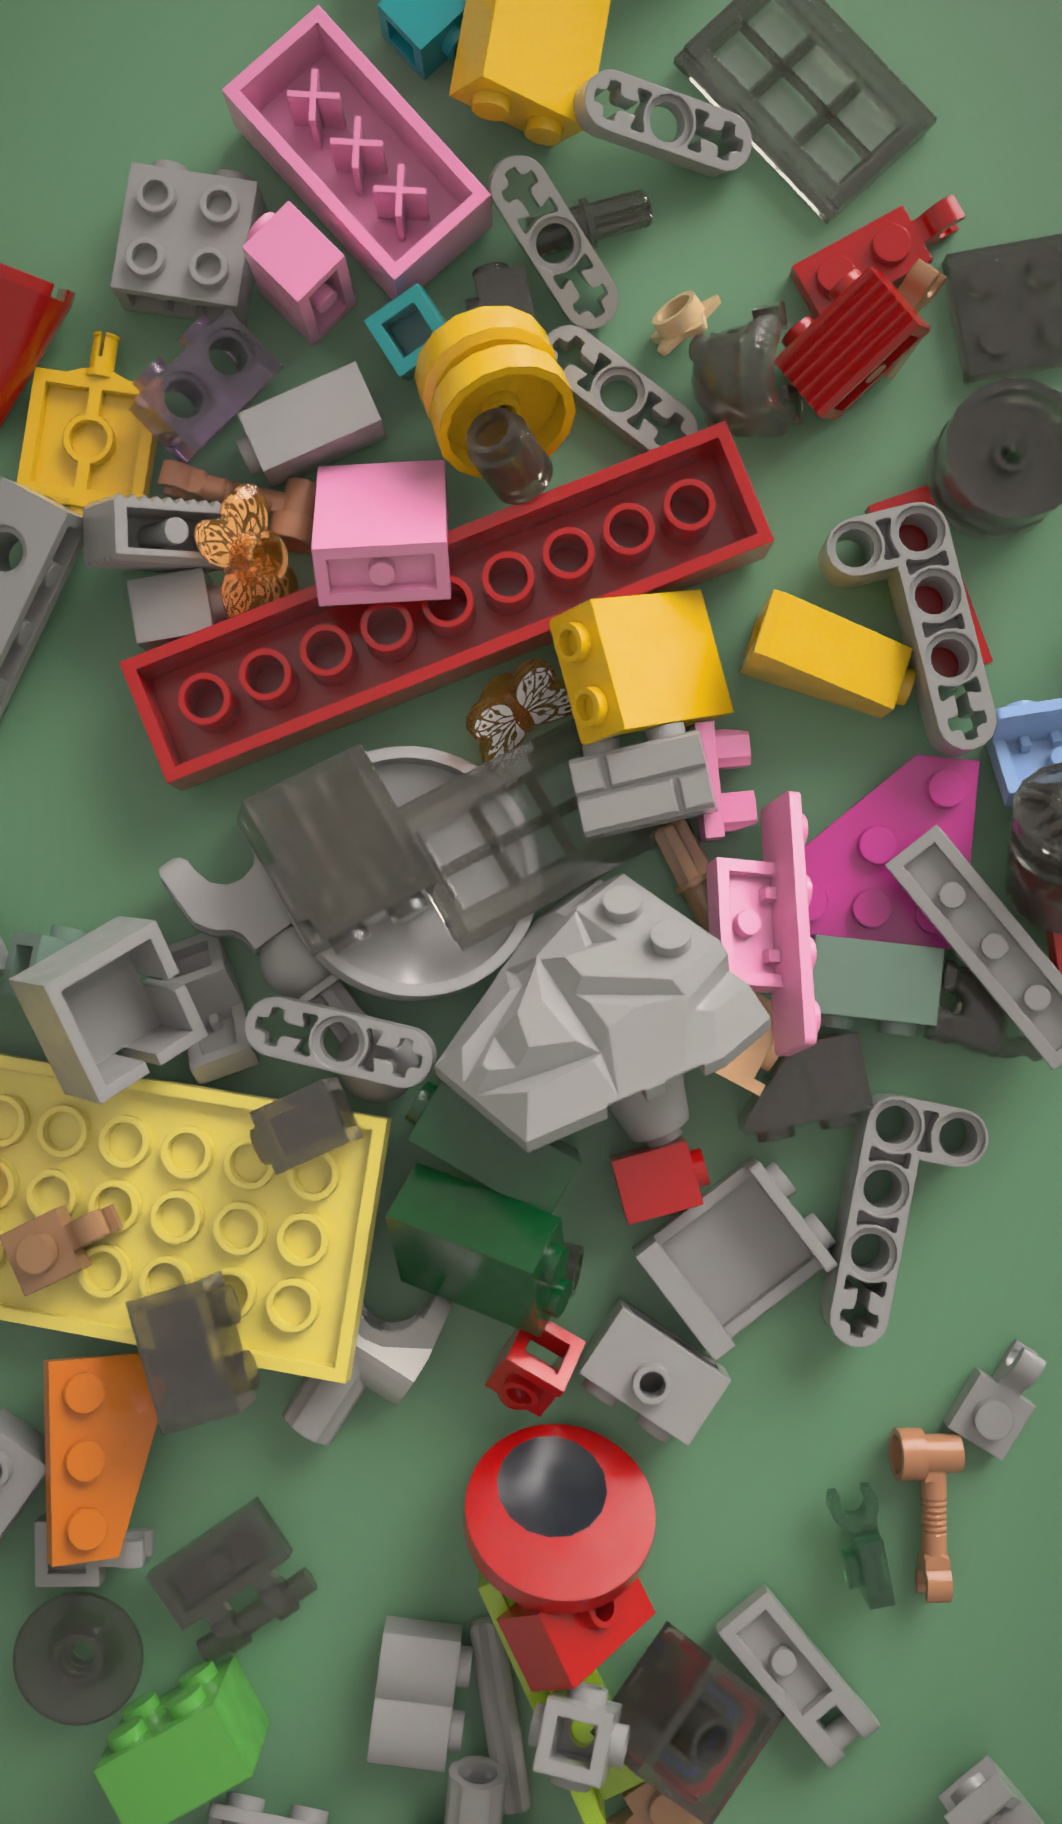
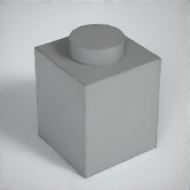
(173, 606)

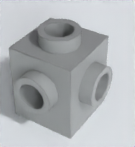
(561, 1755)

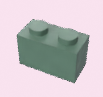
(877, 982)

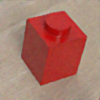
(659, 1179)

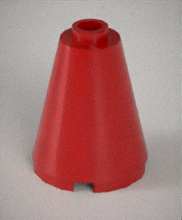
(26, 329)

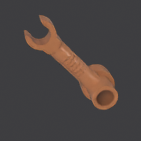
(289, 510)
(928, 1460)

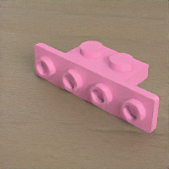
(764, 922)

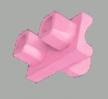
(735, 809)

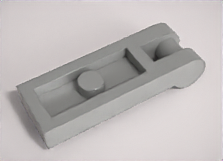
(796, 1674)

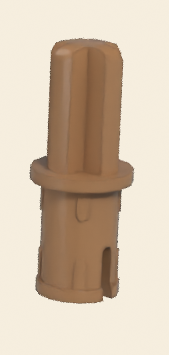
(687, 865)

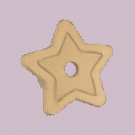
(681, 319)

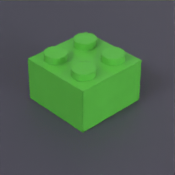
(183, 1745)

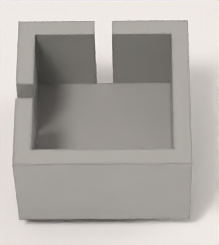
(93, 1004)

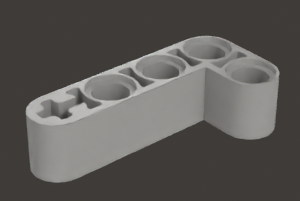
(919, 630)
(890, 1215)

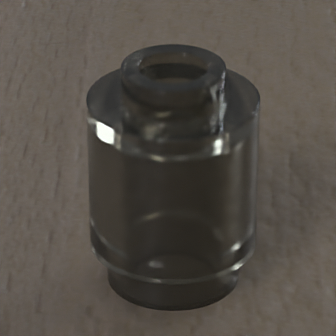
(508, 456)

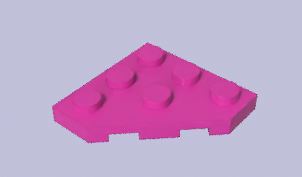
(848, 859)

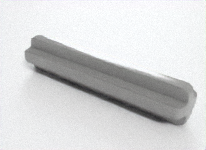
(500, 1712)

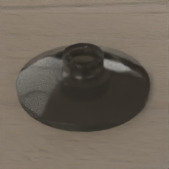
(60, 1681)

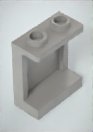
(735, 1253)

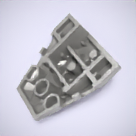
(595, 1008)

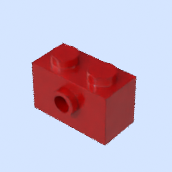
(567, 1648)

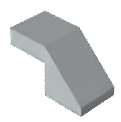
(220, 1004)

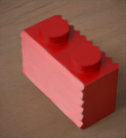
(850, 342)

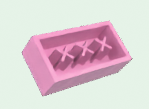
(358, 155)

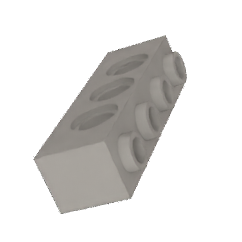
(50, 545)

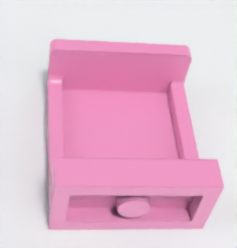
(381, 533)

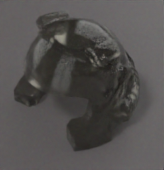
(736, 377)

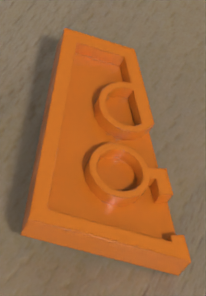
(95, 1452)

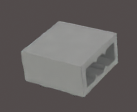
(185, 242)

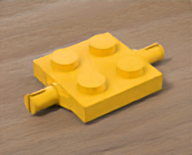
(82, 435)

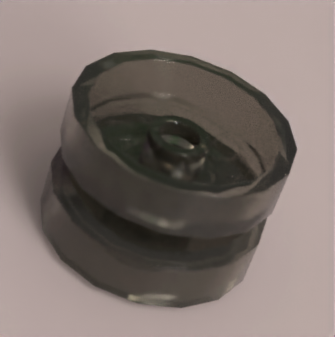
(999, 459)

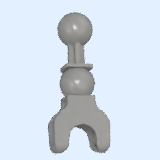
(258, 918)

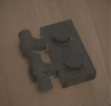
(219, 1566)

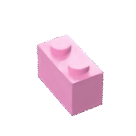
(299, 272)

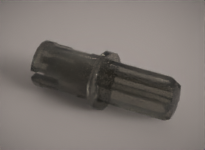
(598, 221)

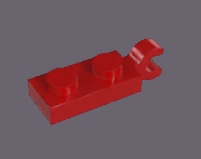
(886, 244)

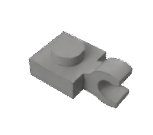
(992, 1407)
(136, 1546)

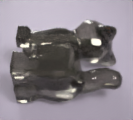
(977, 1020)

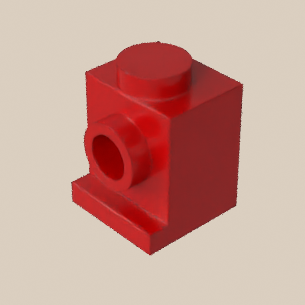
(527, 1381)

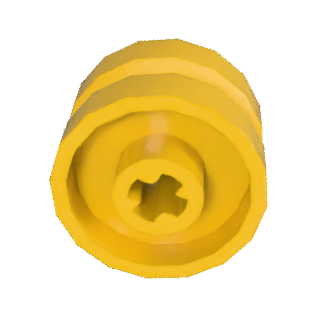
(486, 363)

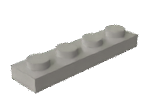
(985, 938)

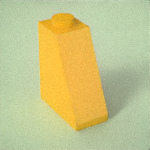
(827, 657)

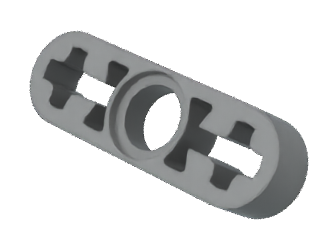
(690, 114)
(592, 275)
(592, 353)
(298, 1012)

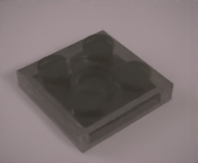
(1006, 307)

